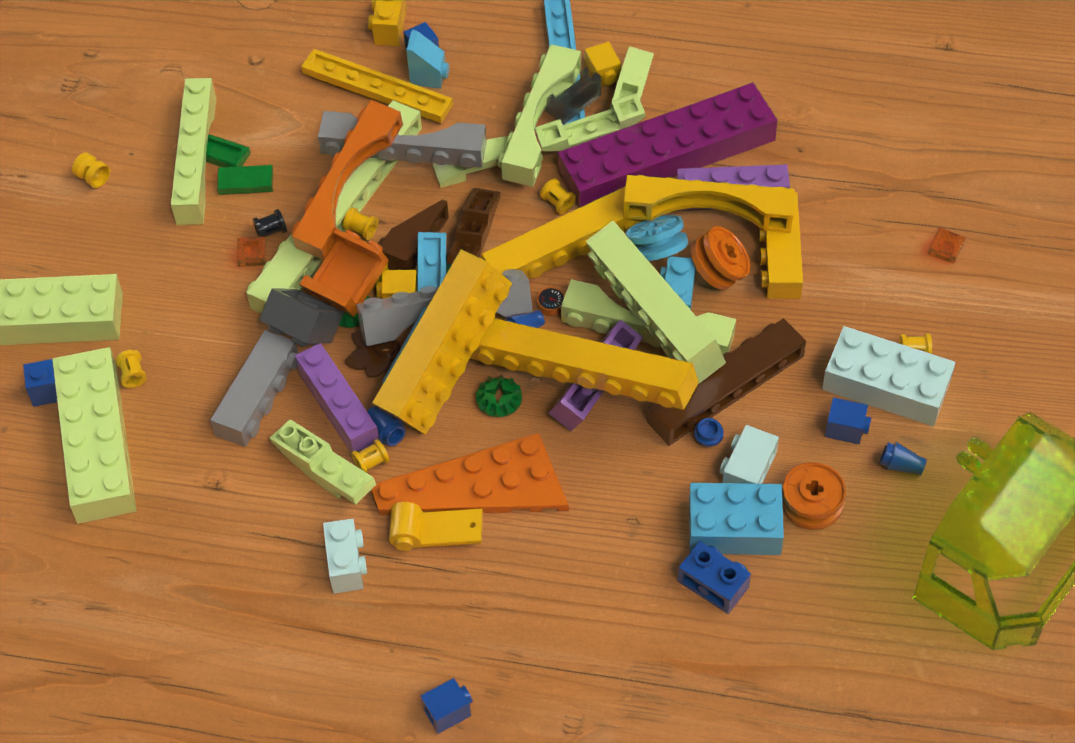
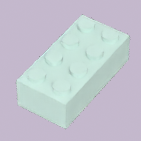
(888, 375)

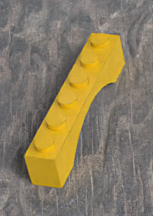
(654, 196)

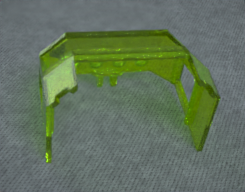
(1003, 530)

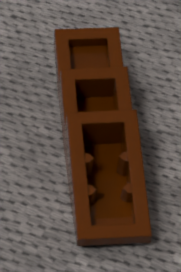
(475, 223)

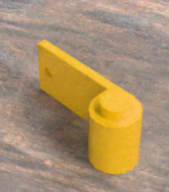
(416, 529)

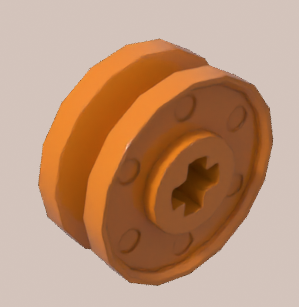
(720, 257)
(813, 495)

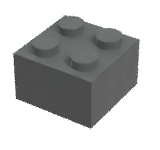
(300, 316)

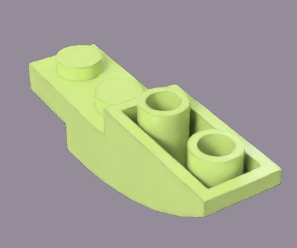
(633, 73)
(321, 464)

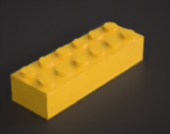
(443, 342)

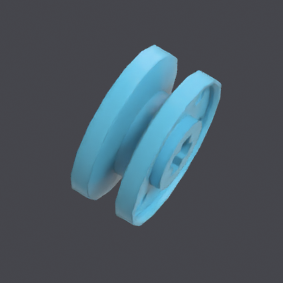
(659, 237)

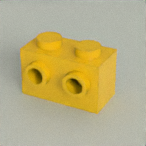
(387, 21)

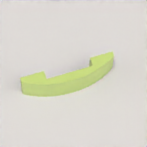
(558, 137)
(454, 174)

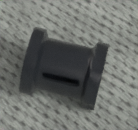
(270, 224)

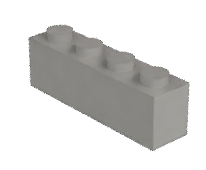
(255, 389)

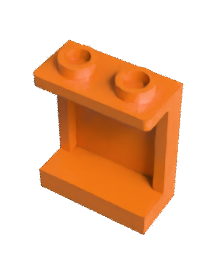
(347, 272)

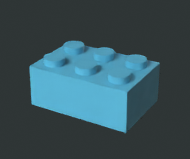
(737, 517)

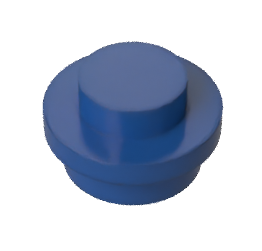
(708, 432)

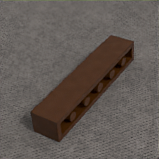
(745, 370)

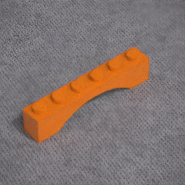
(374, 132)

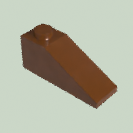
(401, 241)

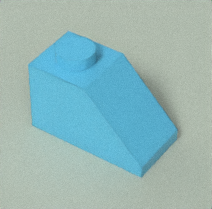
(426, 62)

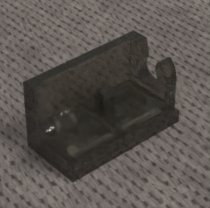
(575, 97)

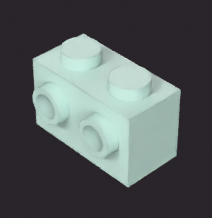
(343, 555)

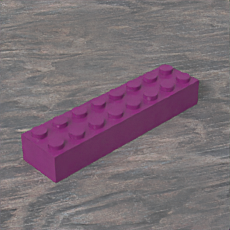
(669, 142)

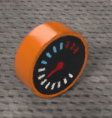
(550, 301)

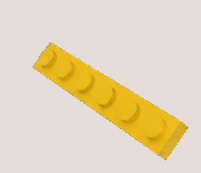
(376, 85)

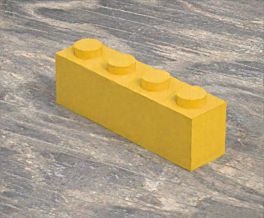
(782, 261)

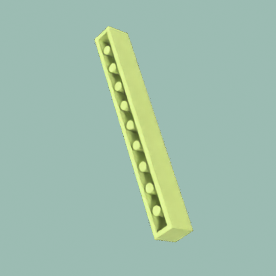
(292, 264)

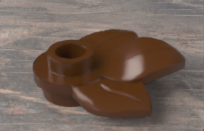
(372, 356)

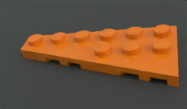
(490, 480)

